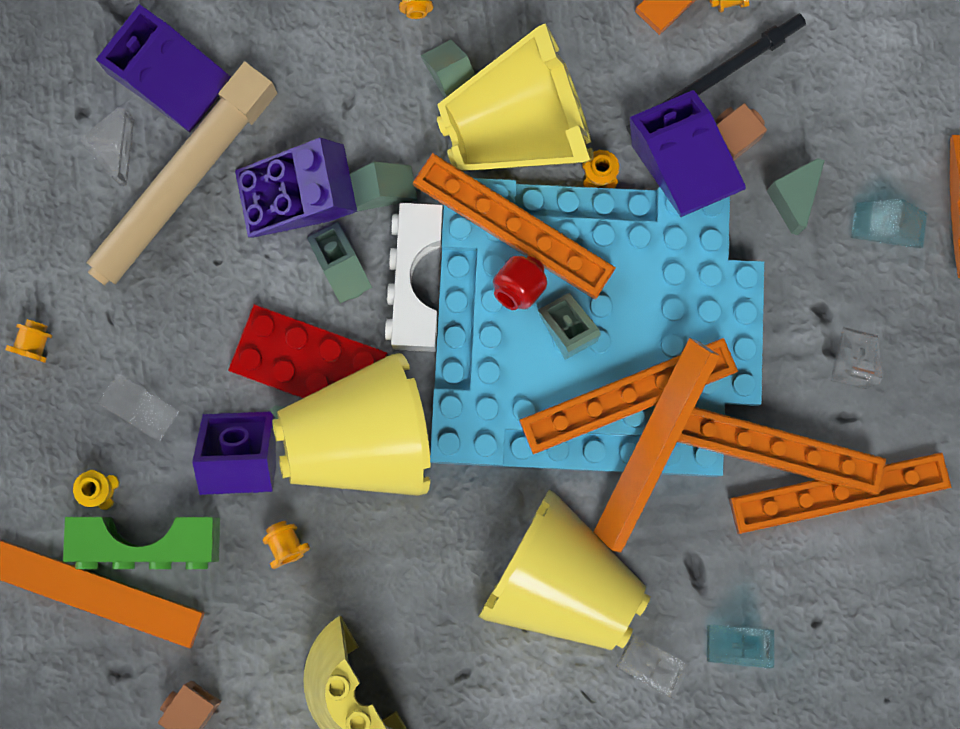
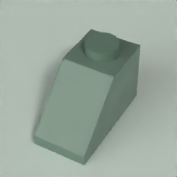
(339, 263)

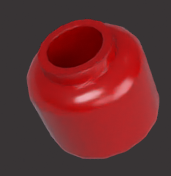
(519, 282)

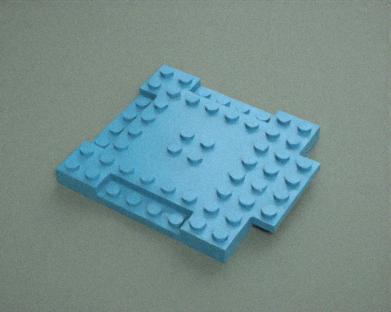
(665, 289)

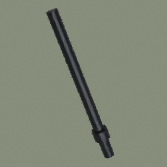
(770, 40)

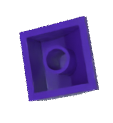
(235, 453)

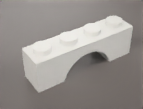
(418, 234)

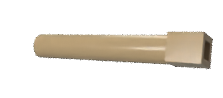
(240, 103)

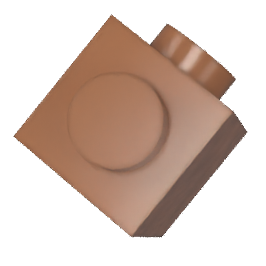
(740, 129)
(188, 708)

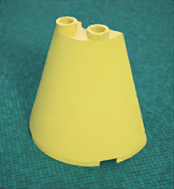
(517, 111)
(359, 433)
(567, 583)
(332, 684)

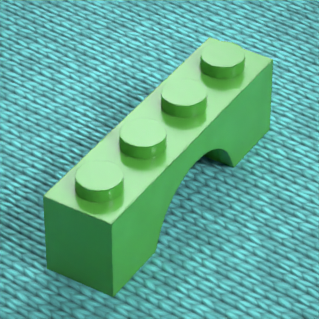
(98, 540)

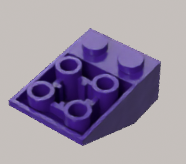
(163, 68)
(685, 153)
(296, 188)

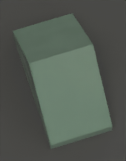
(448, 67)
(382, 185)
(795, 195)
(569, 325)

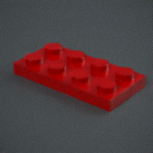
(296, 354)

